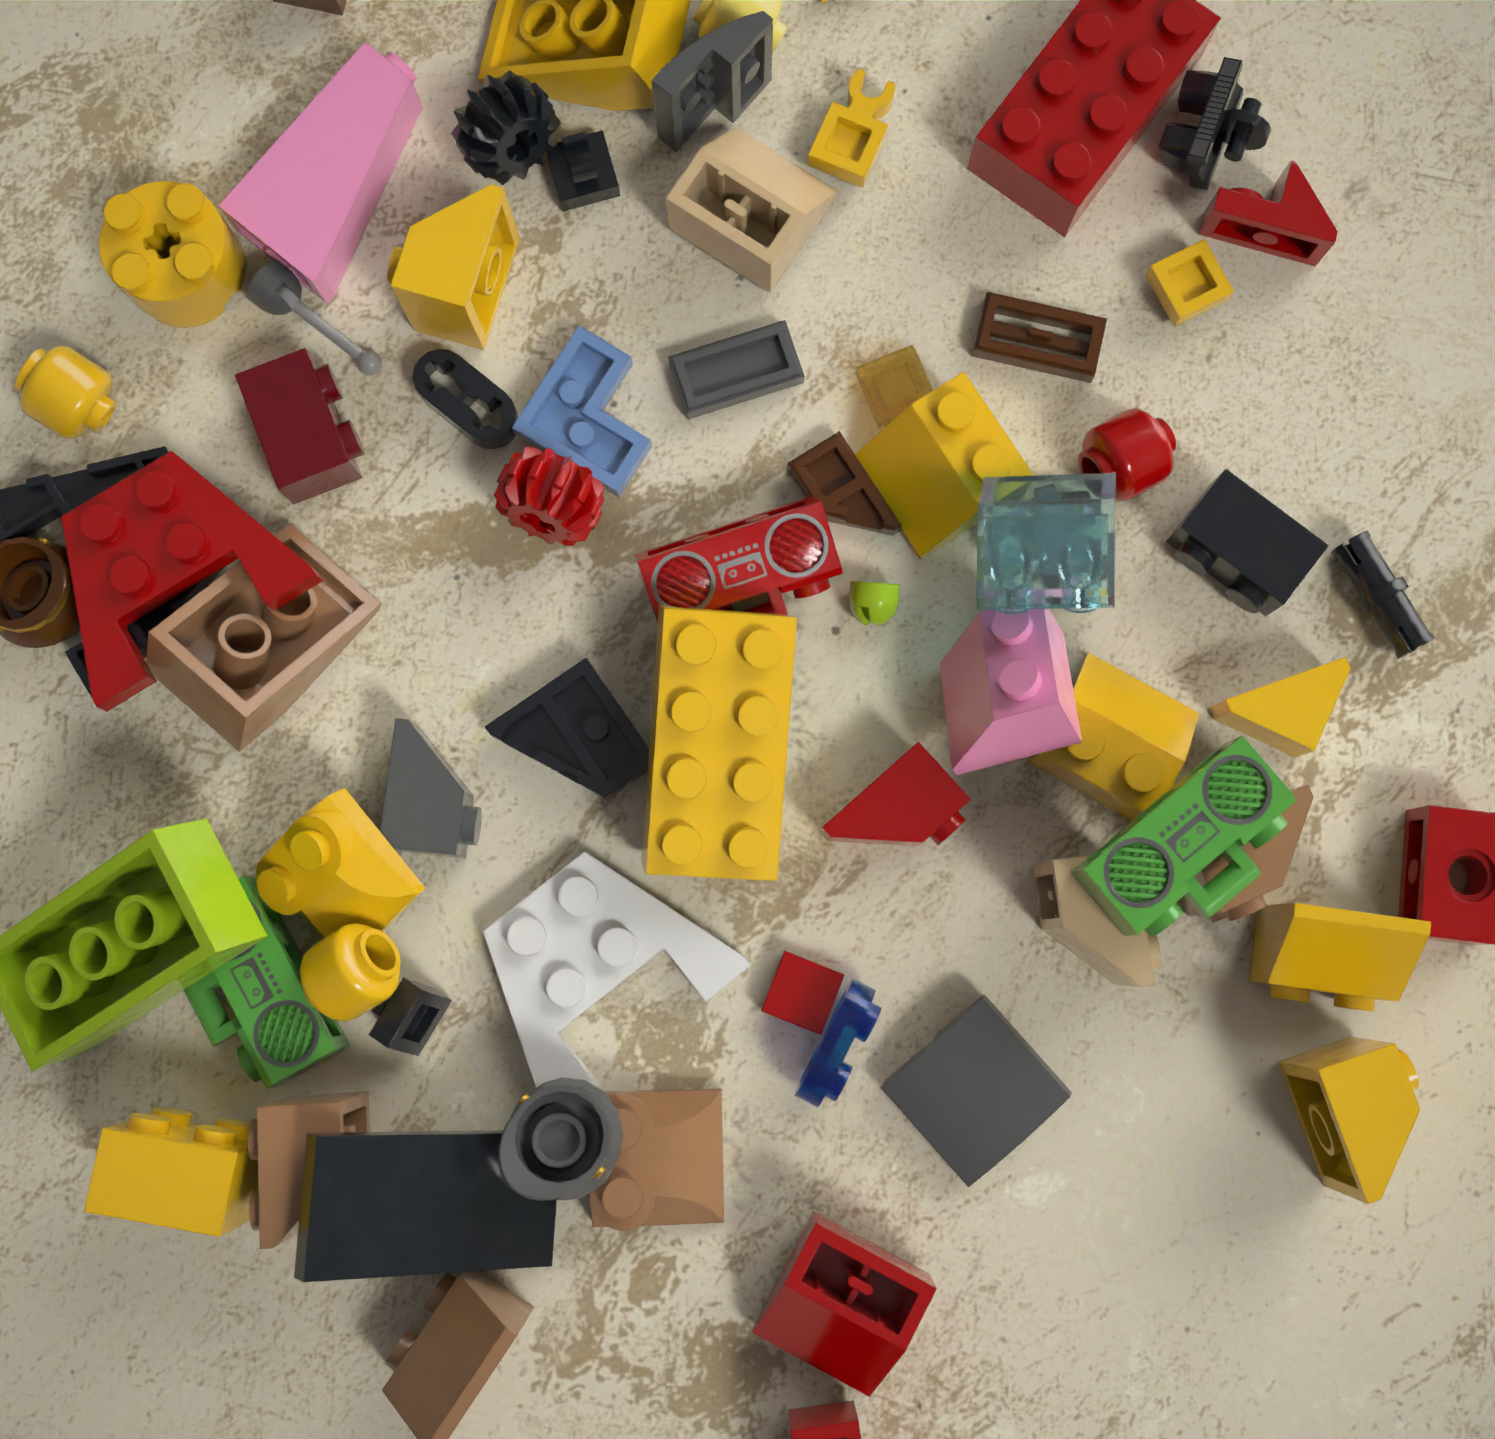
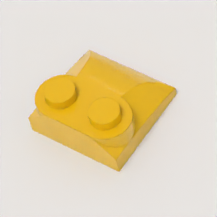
(336, 870)

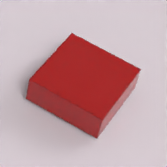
(802, 992)

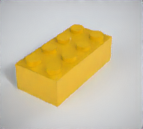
(718, 743)

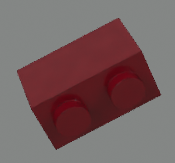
(300, 425)

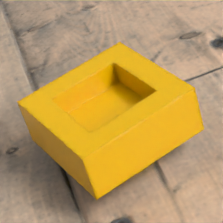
(1189, 282)

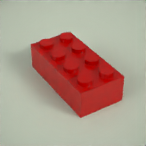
(1088, 102)

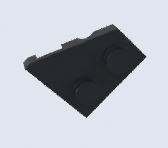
(576, 732)

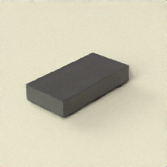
(736, 369)

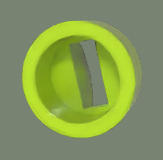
(873, 601)

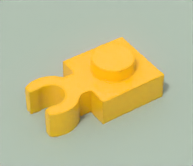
(852, 135)

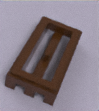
(1035, 359)

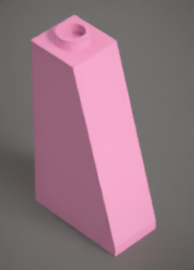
(328, 171)

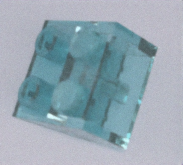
(1047, 543)

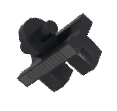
(1217, 101)

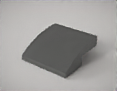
(715, 72)
(976, 1090)

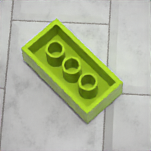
(123, 942)

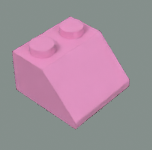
(1008, 690)

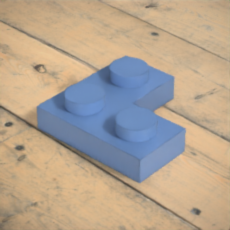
(570, 415)

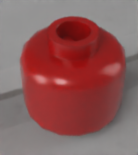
(1133, 448)

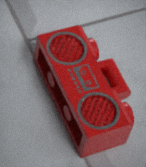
(744, 558)

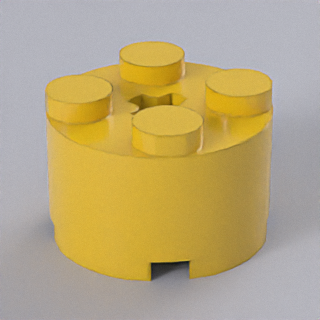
(171, 253)

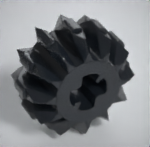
(505, 127)

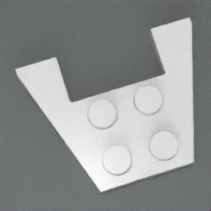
(579, 943)

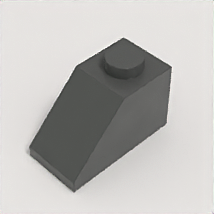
(425, 799)

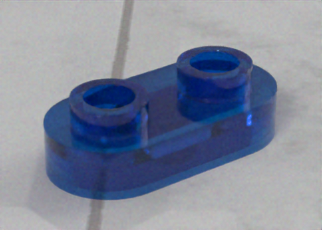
(851, 1019)

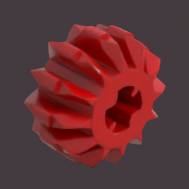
(549, 496)

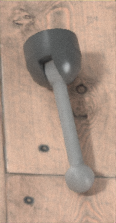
(279, 293)

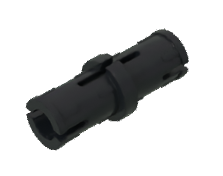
(1383, 594)

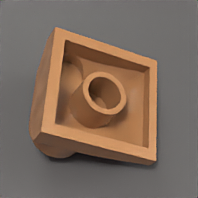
(666, 1161)

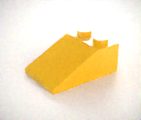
(586, 48)

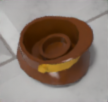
(36, 593)

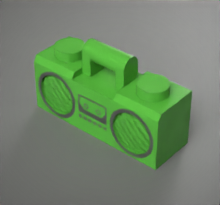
(1204, 815)
(273, 1018)

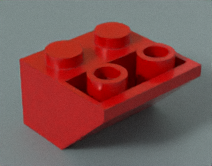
(845, 1305)

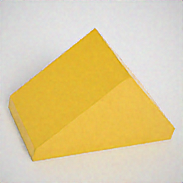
(1288, 711)

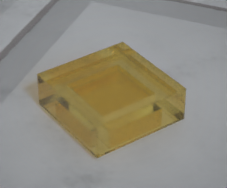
(893, 383)

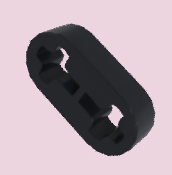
(475, 389)

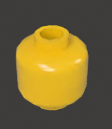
(65, 392)
(350, 971)

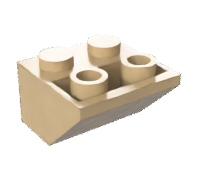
(747, 206)
(1085, 929)

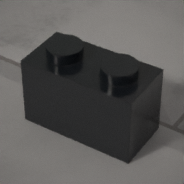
(1246, 545)

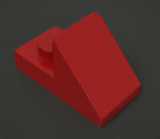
(1285, 226)

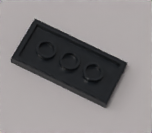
(414, 1207)

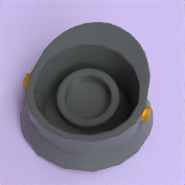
(560, 1141)

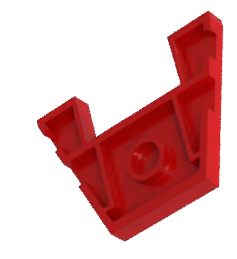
(150, 544)

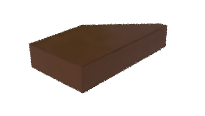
(844, 487)

